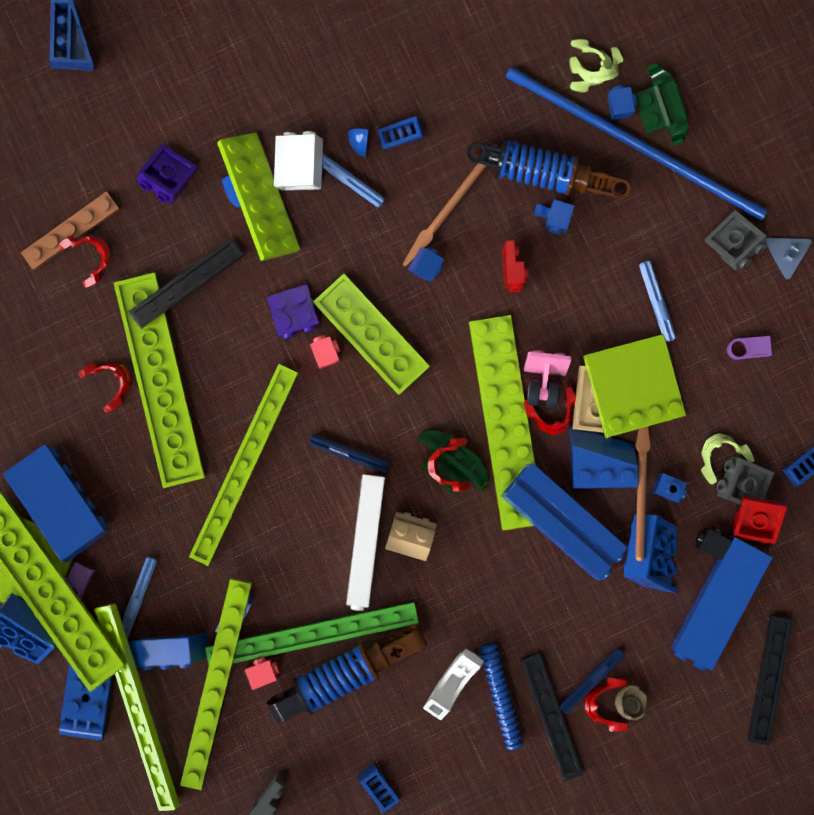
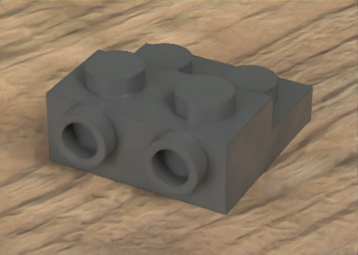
(737, 241)
(743, 479)
(268, 801)

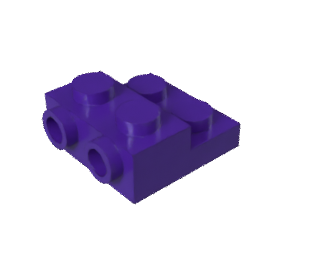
(166, 174)
(293, 312)

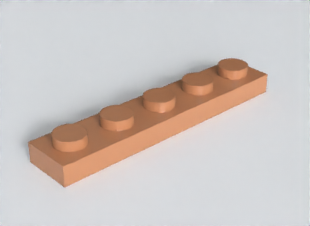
(76, 225)

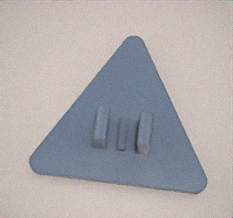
(788, 253)

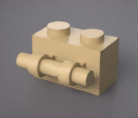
(411, 536)

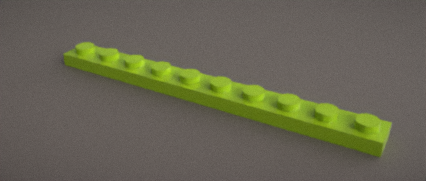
(243, 465)
(215, 683)
(139, 711)

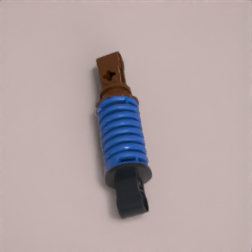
(547, 168)
(335, 681)

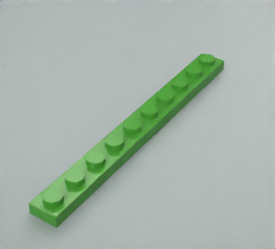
(323, 632)

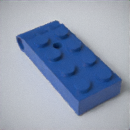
(85, 717)

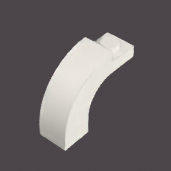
(452, 683)

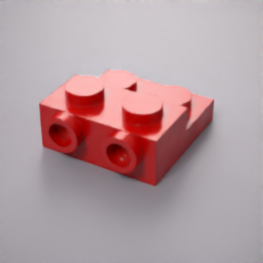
(514, 272)
(758, 520)

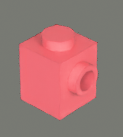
(325, 351)
(262, 672)

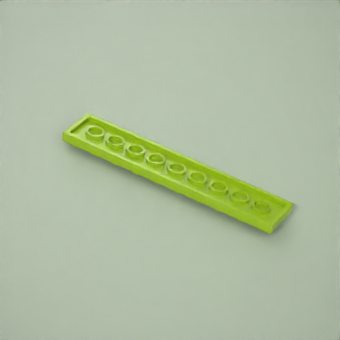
(160, 386)
(502, 408)
(55, 601)

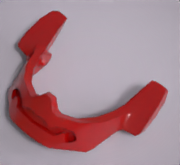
(102, 248)
(119, 371)
(558, 427)
(432, 465)
(591, 705)

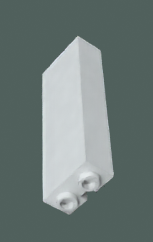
(365, 542)

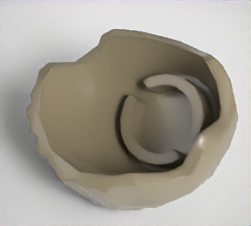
(631, 702)

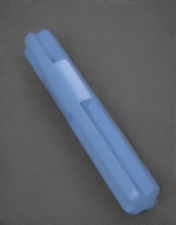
(351, 181)
(657, 301)
(138, 594)

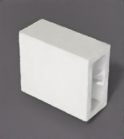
(298, 161)

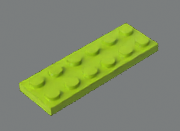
(258, 196)
(371, 334)

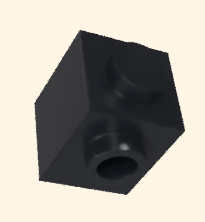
(713, 542)

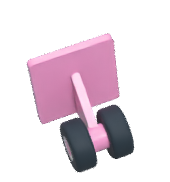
(544, 363)

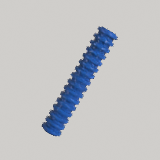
(501, 696)

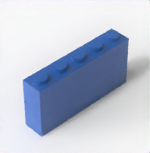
(56, 502)

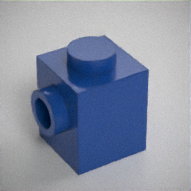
(621, 102)
(426, 264)
(669, 488)

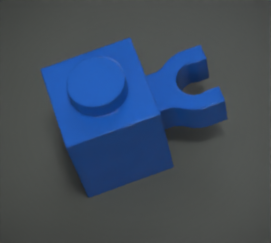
(557, 216)

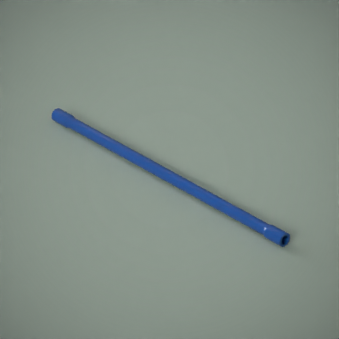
(748, 206)

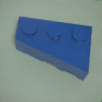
(67, 40)
(169, 651)

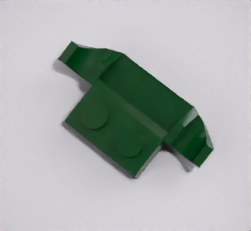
(663, 106)
(454, 464)

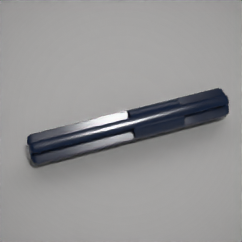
(349, 453)
(592, 680)

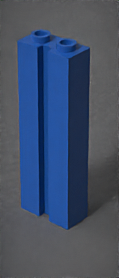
(564, 522)
(720, 604)

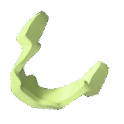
(606, 62)
(603, 73)
(716, 441)

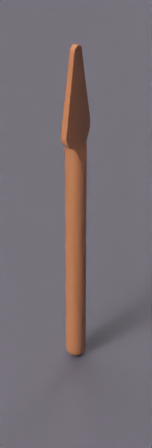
(426, 236)
(642, 446)

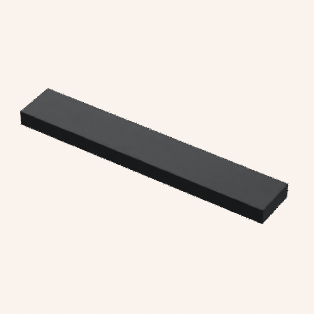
(186, 283)
(769, 680)
(551, 717)

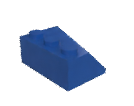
(601, 461)
(659, 549)
(23, 630)

